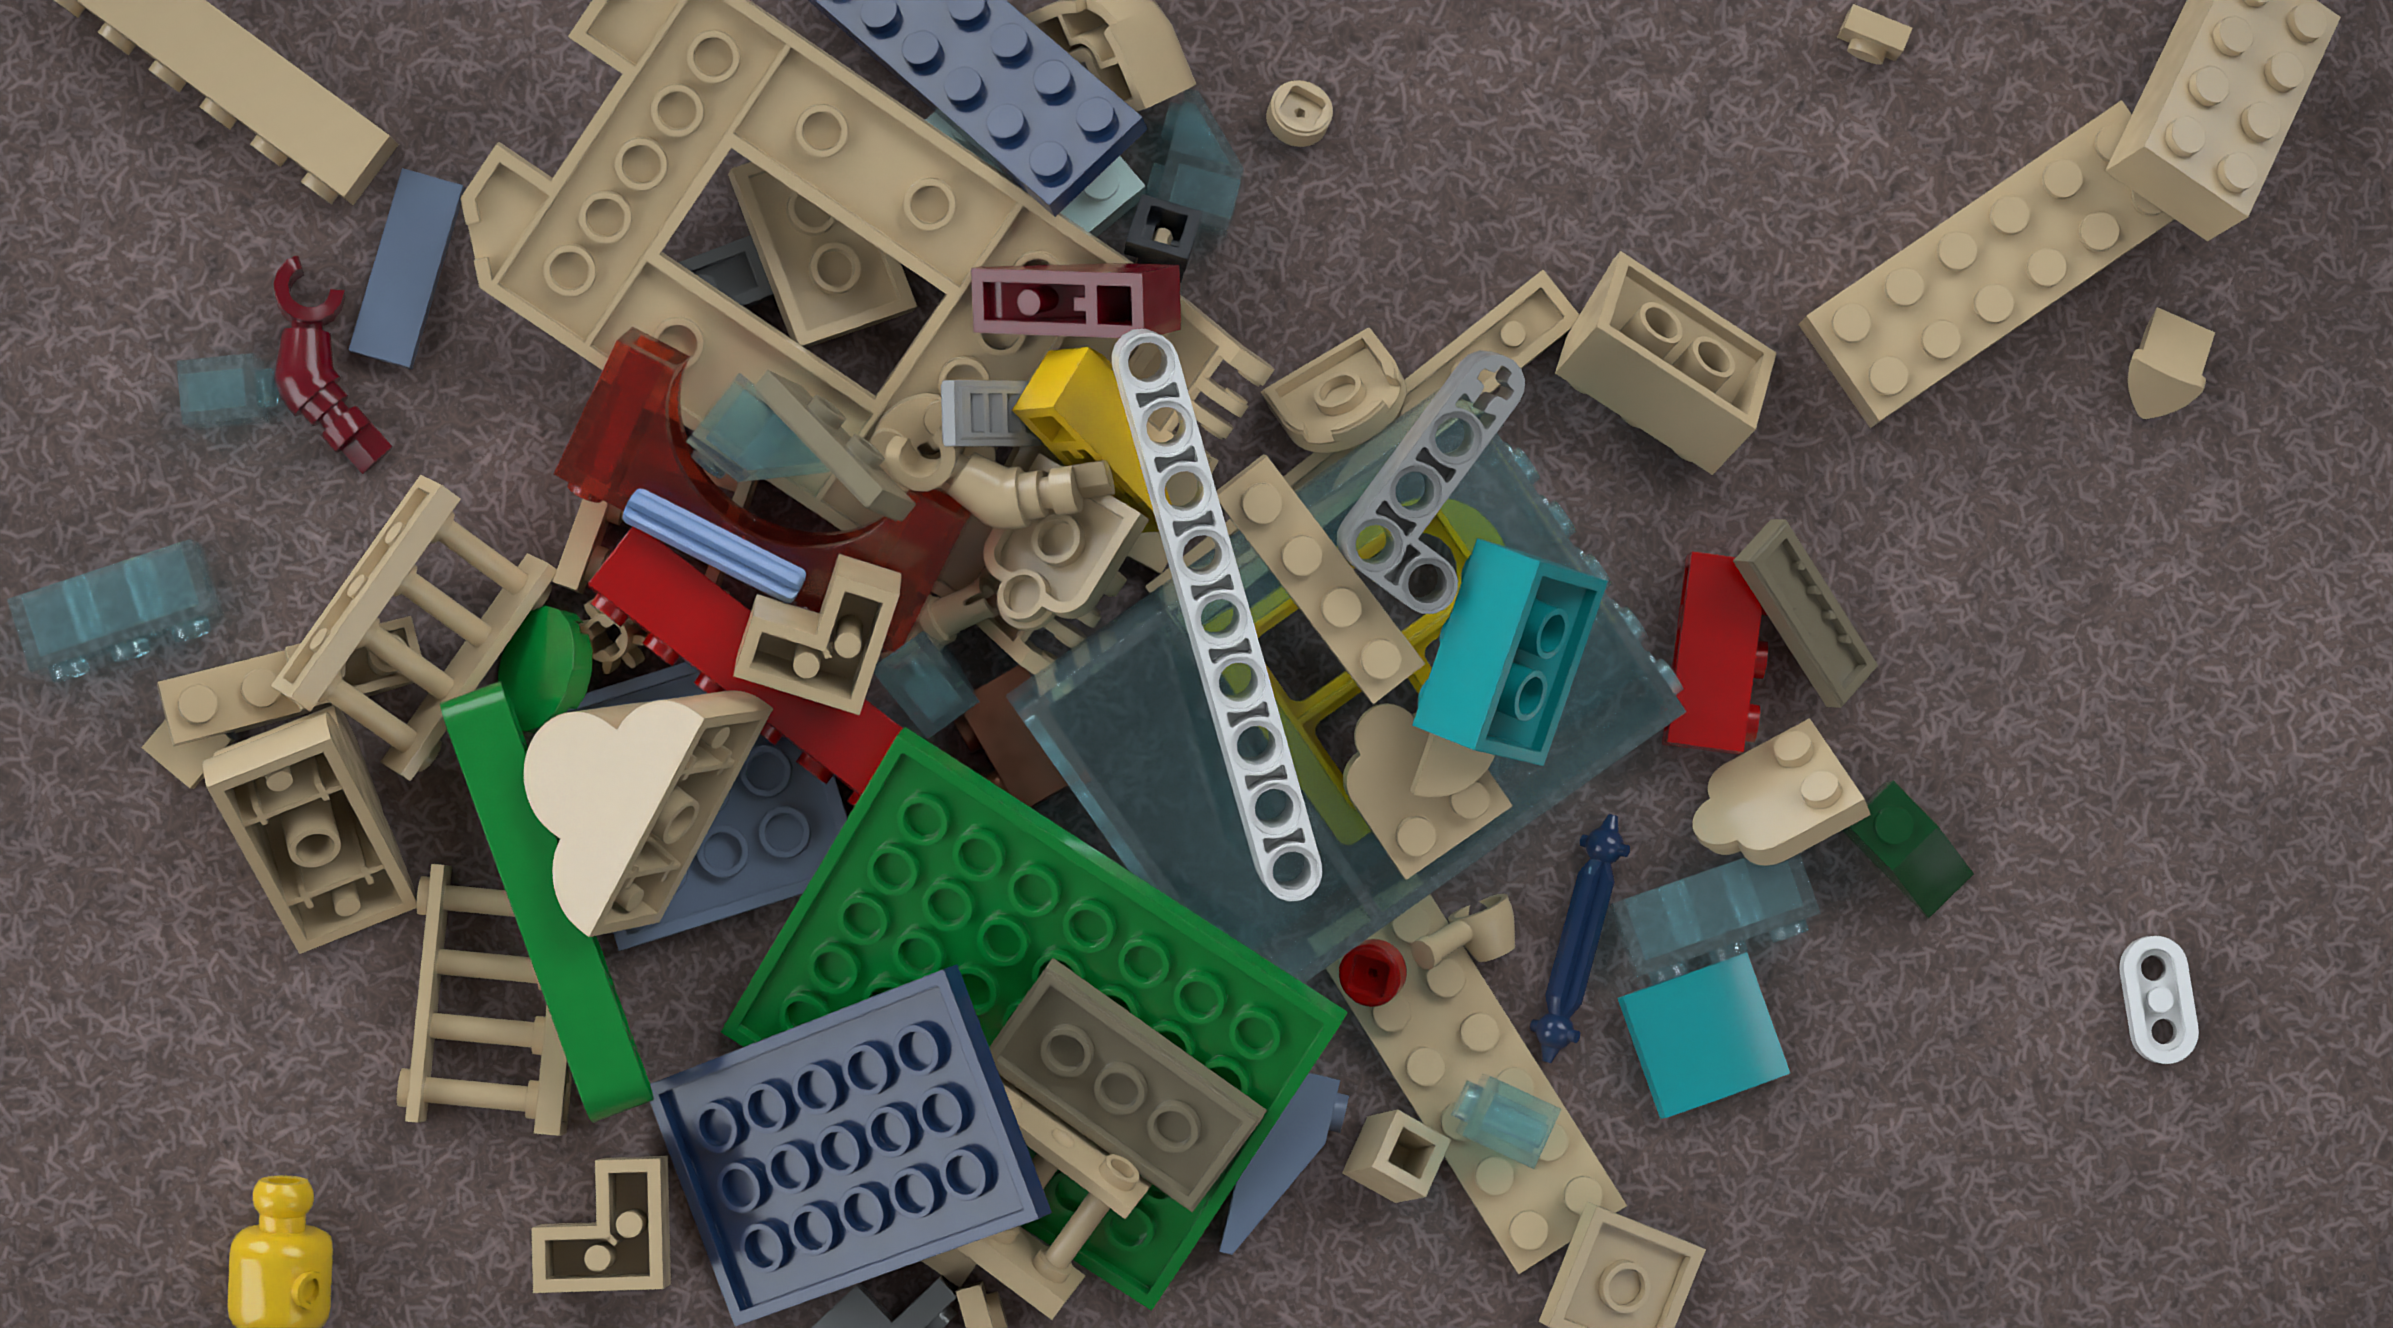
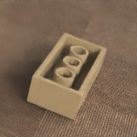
(2221, 107)

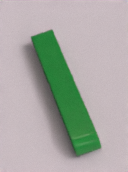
(563, 957)

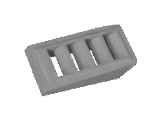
(982, 414)

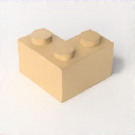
(827, 652)
(626, 1243)

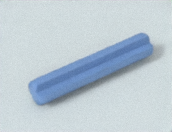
(714, 545)

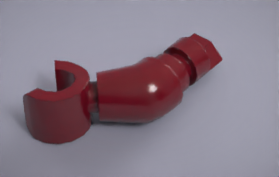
(307, 374)

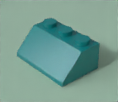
(1509, 653)

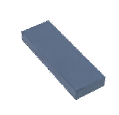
(407, 268)

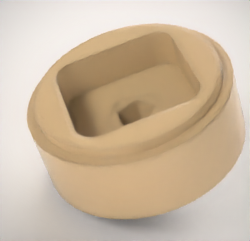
(1299, 113)

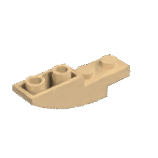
(242, 696)

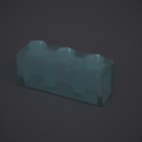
(116, 610)
(1712, 915)

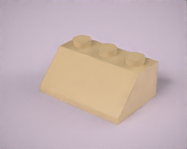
(1667, 364)

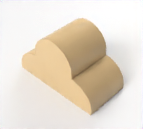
(635, 798)
(312, 827)

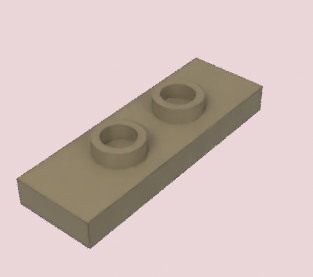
(847, 457)
(1805, 613)

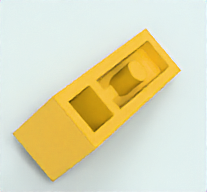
(1082, 419)

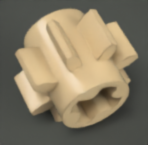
(607, 650)

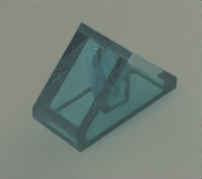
(927, 683)

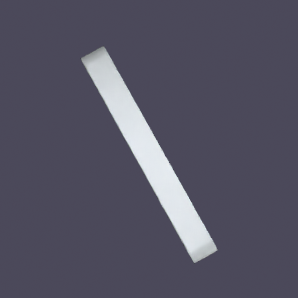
(1235, 643)

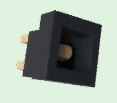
(1162, 233)

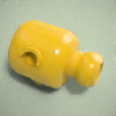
(281, 1265)

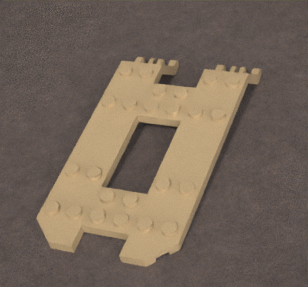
(724, 75)

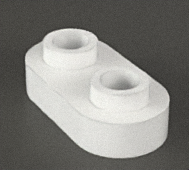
(2164, 998)

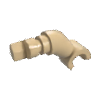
(996, 493)

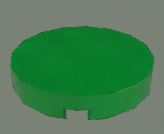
(546, 666)

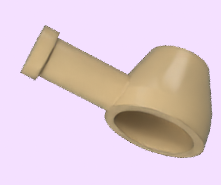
(1483, 934)

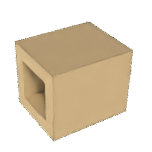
(1396, 1156)

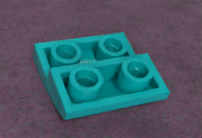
(1703, 1035)

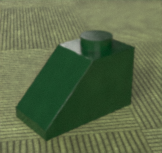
(1909, 848)

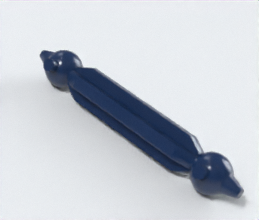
(1579, 938)

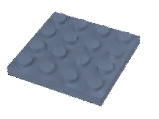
(764, 835)

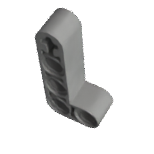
(1441, 476)

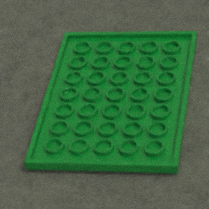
(968, 876)

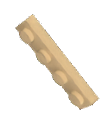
(1318, 579)

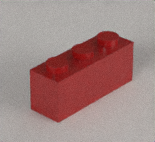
(1716, 657)

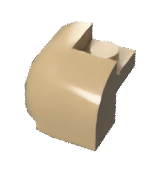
(1123, 46)

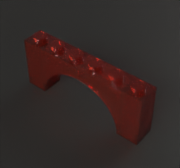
(637, 440)

